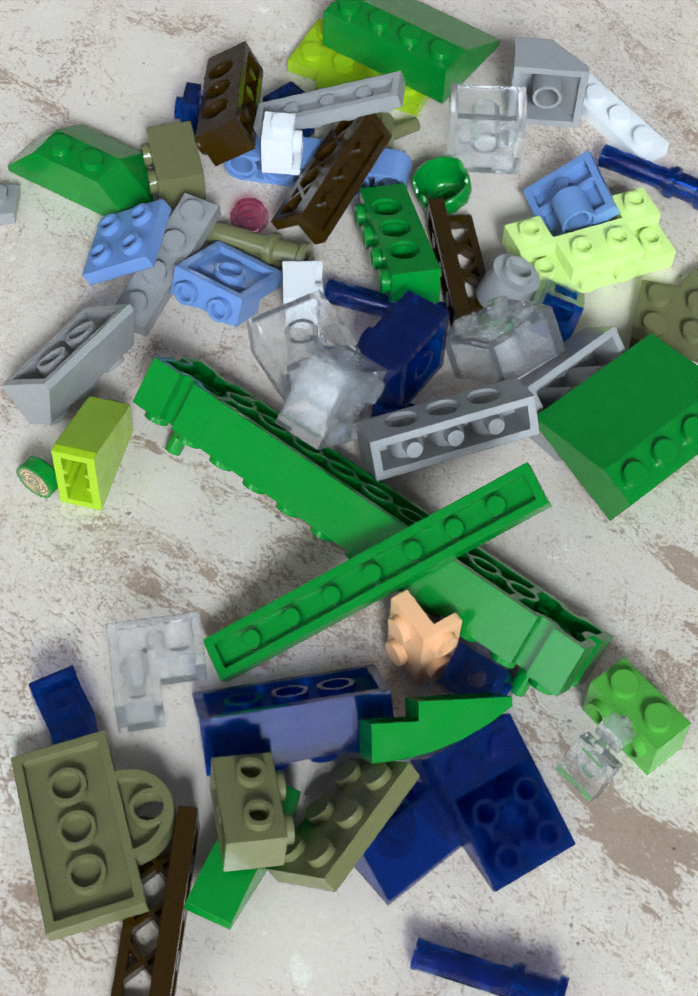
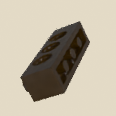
(229, 104)

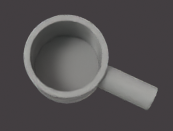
(508, 277)

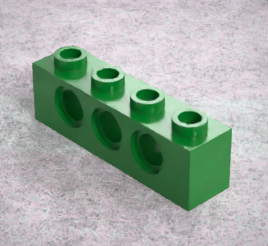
(397, 243)

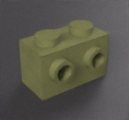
(174, 162)
(250, 811)

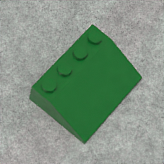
(408, 38)
(627, 424)

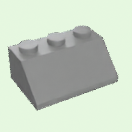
(584, 356)
(72, 363)

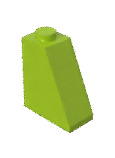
(91, 451)

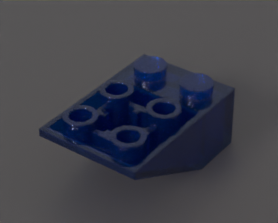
(497, 802)

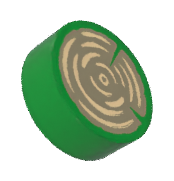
(37, 476)

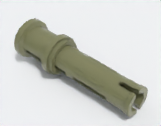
(269, 248)

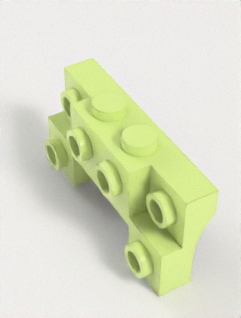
(598, 254)

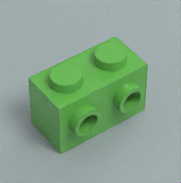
(656, 721)

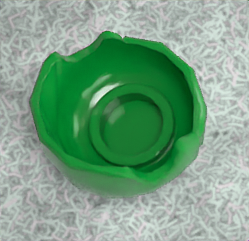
(445, 179)

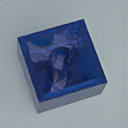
(407, 344)

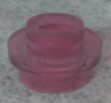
(250, 214)

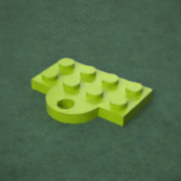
(331, 68)

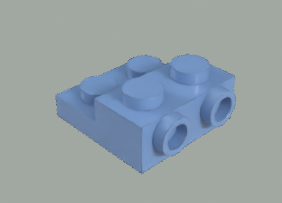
(224, 283)

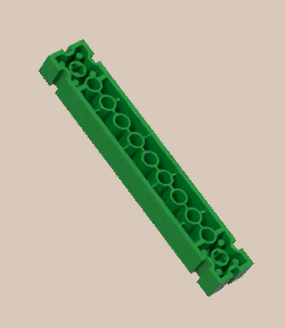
(356, 512)

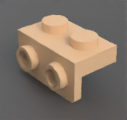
(419, 643)

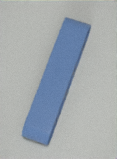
(390, 168)

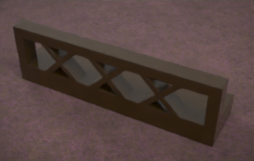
(333, 177)
(447, 251)
(173, 915)

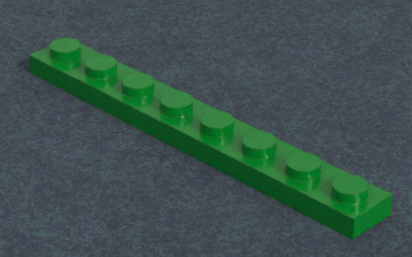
(377, 572)

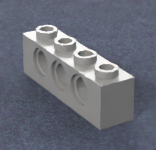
(447, 428)

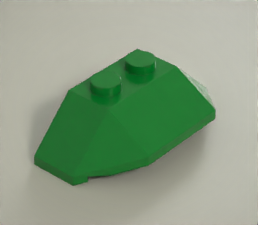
(86, 169)

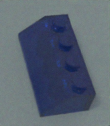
(291, 716)

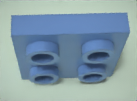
(572, 197)
(127, 242)

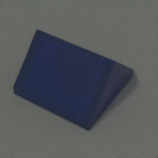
(409, 844)

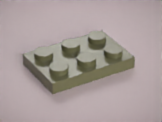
(344, 822)

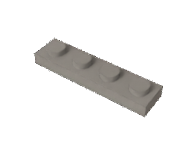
(338, 102)
(183, 237)

